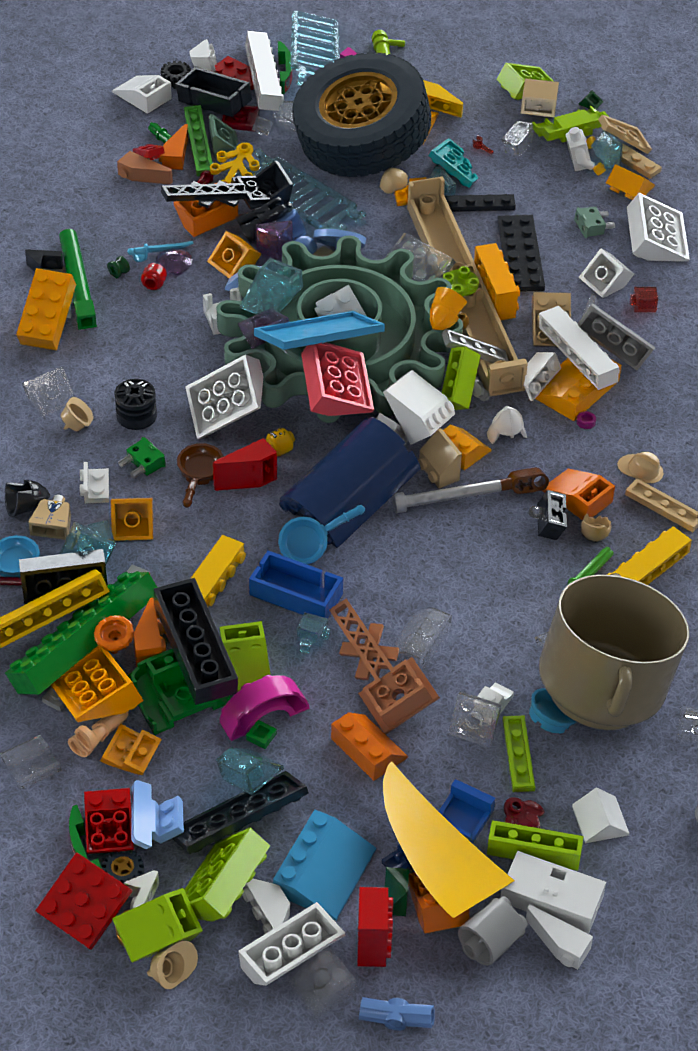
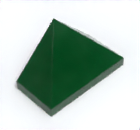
(397, 883)

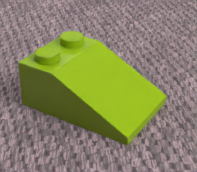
(513, 78)

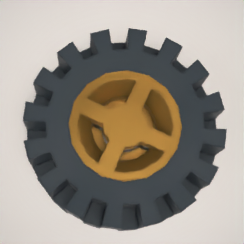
(123, 862)

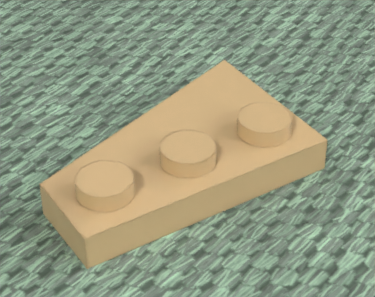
(625, 132)

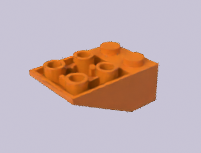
(584, 492)
(147, 634)
(429, 912)

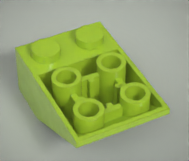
(246, 650)
(157, 925)

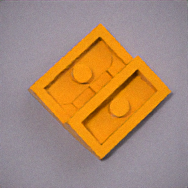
(130, 750)

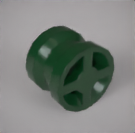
(118, 267)

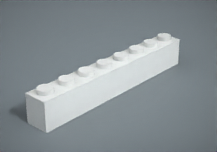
(263, 71)

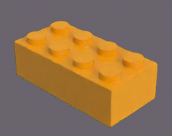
(497, 280)
(46, 309)

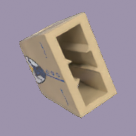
(51, 518)

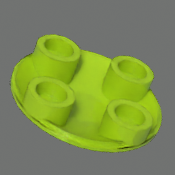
(462, 281)

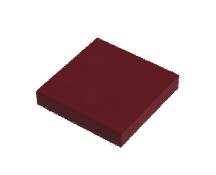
(243, 119)

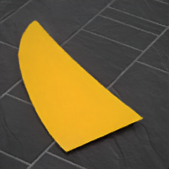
(439, 854)

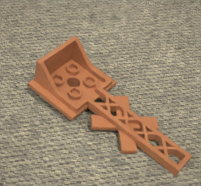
(403, 678)

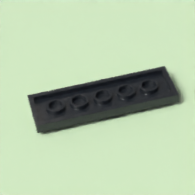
(521, 251)
(239, 811)

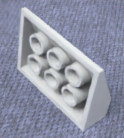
(656, 230)
(225, 395)
(418, 406)

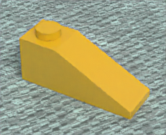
(442, 100)

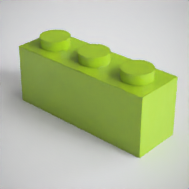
(460, 377)

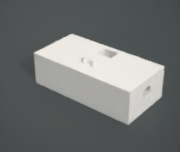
(554, 890)

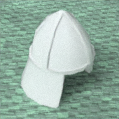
(506, 422)

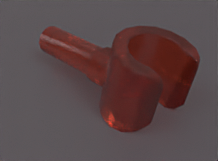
(479, 145)

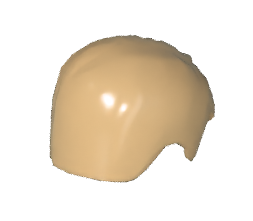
(393, 180)
(595, 529)

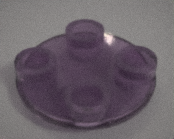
(175, 260)

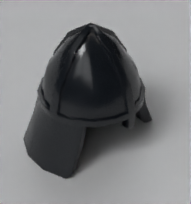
(24, 497)

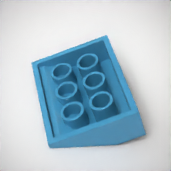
(324, 864)

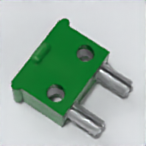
(145, 457)

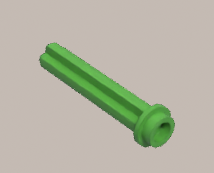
(602, 557)

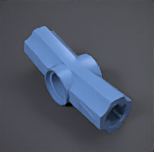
(397, 1013)

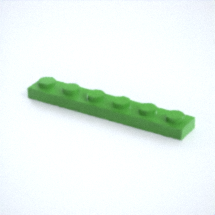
(198, 139)

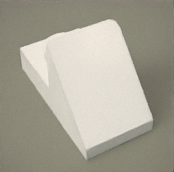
(143, 888)

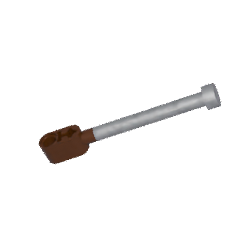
(519, 481)

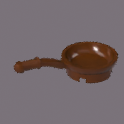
(197, 467)

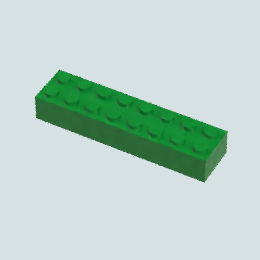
(76, 636)

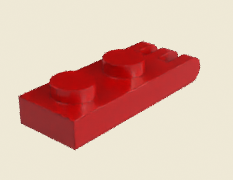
(149, 151)

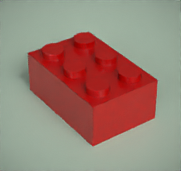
(374, 926)

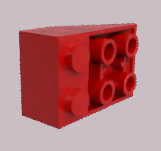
(246, 468)
(108, 820)

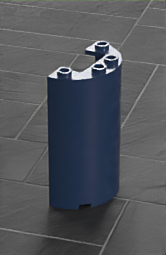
(358, 471)

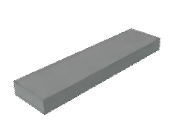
(487, 352)

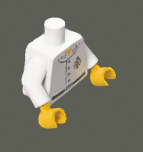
(579, 153)

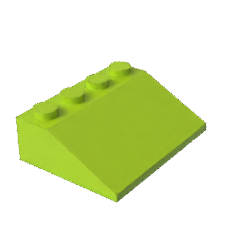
(225, 873)

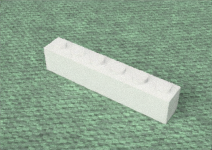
(579, 347)

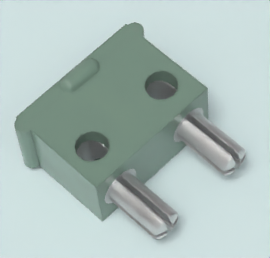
(591, 221)

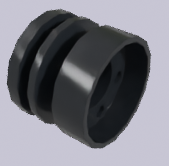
(135, 404)

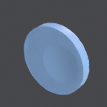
(331, 236)

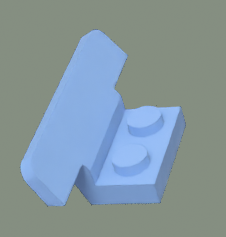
(153, 820)

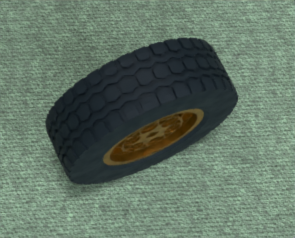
(362, 114)

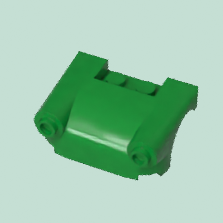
(166, 692)

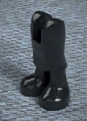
(267, 213)

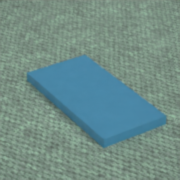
(318, 330)

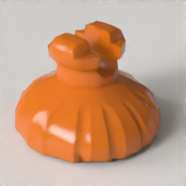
(114, 633)

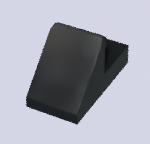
(44, 259)

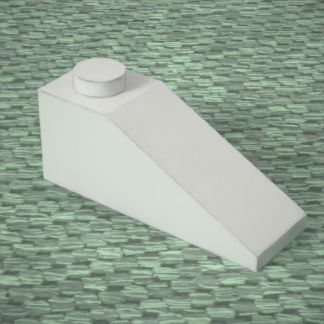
(563, 940)

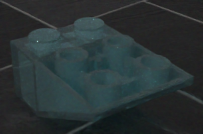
(272, 287)

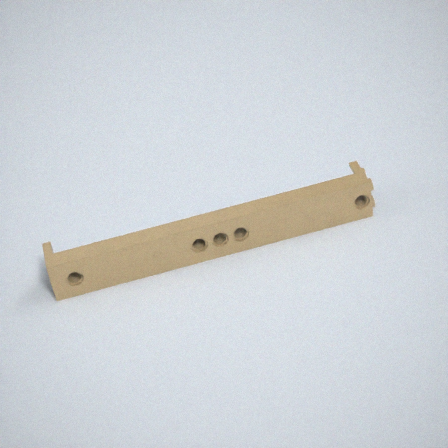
(440, 230)

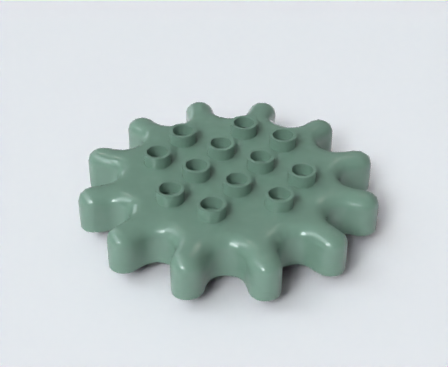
(384, 294)

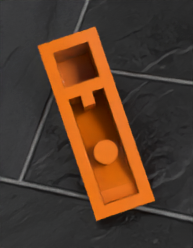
(175, 149)

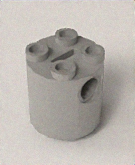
(492, 931)

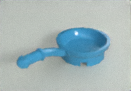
(306, 538)
(13, 549)
(547, 713)

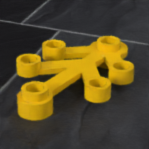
(243, 151)

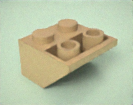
(539, 97)

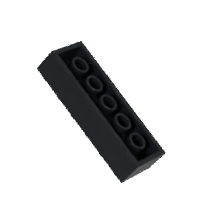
(195, 641)

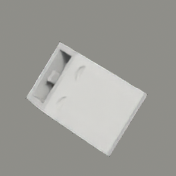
(145, 92)

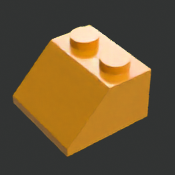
(628, 182)
(232, 254)
(467, 444)
(132, 518)

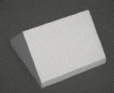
(599, 816)

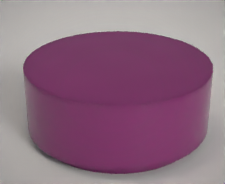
(586, 420)

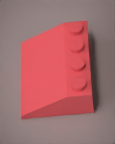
(336, 380)

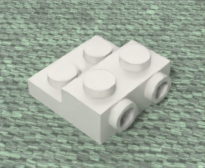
(339, 302)

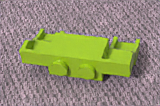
(562, 124)

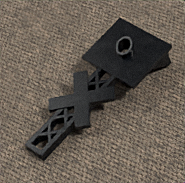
(254, 190)

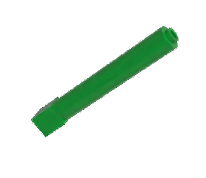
(74, 265)

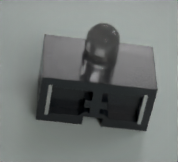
(550, 515)

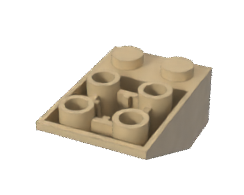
(541, 302)

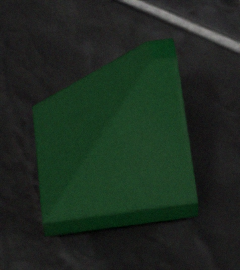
(591, 99)

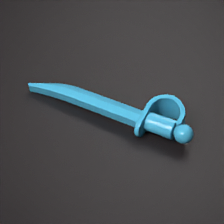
(141, 253)

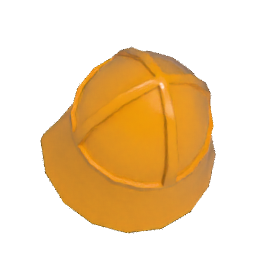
(445, 308)

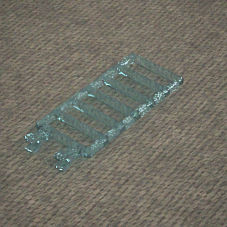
(295, 40)

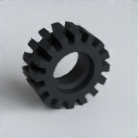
(174, 72)

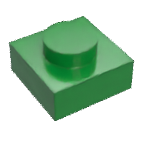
(261, 734)

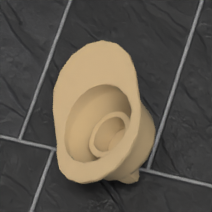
(76, 414)
(641, 466)
(174, 964)

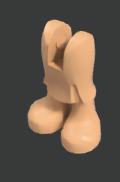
(86, 739)

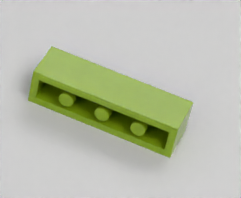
(548, 845)

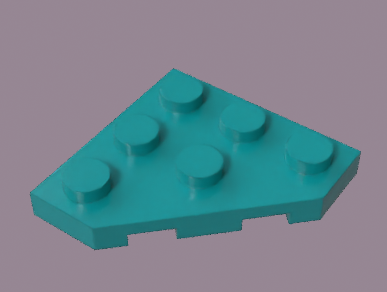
(451, 158)

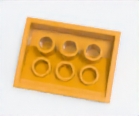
(571, 391)
(96, 687)

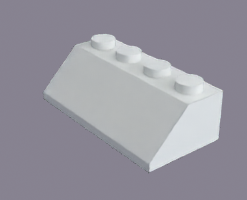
(289, 945)

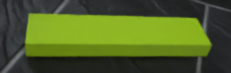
(518, 754)

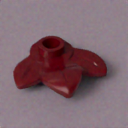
(526, 815)

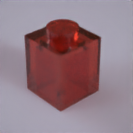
(644, 299)

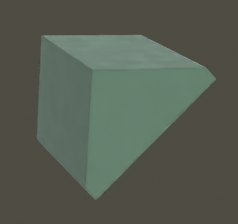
(222, 136)

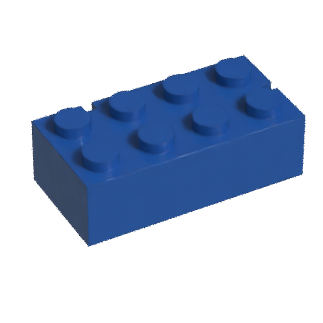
(295, 585)

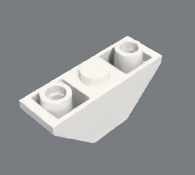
(204, 56)
(268, 903)

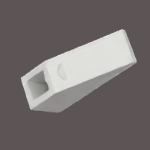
(540, 372)

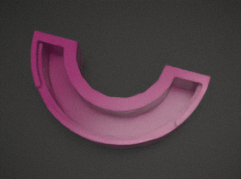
(259, 699)

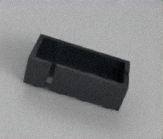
(214, 91)

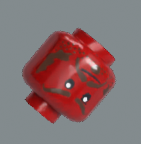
(153, 276)

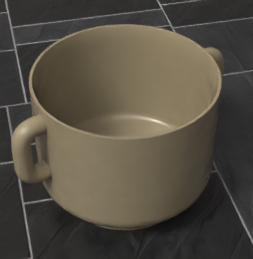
(612, 651)

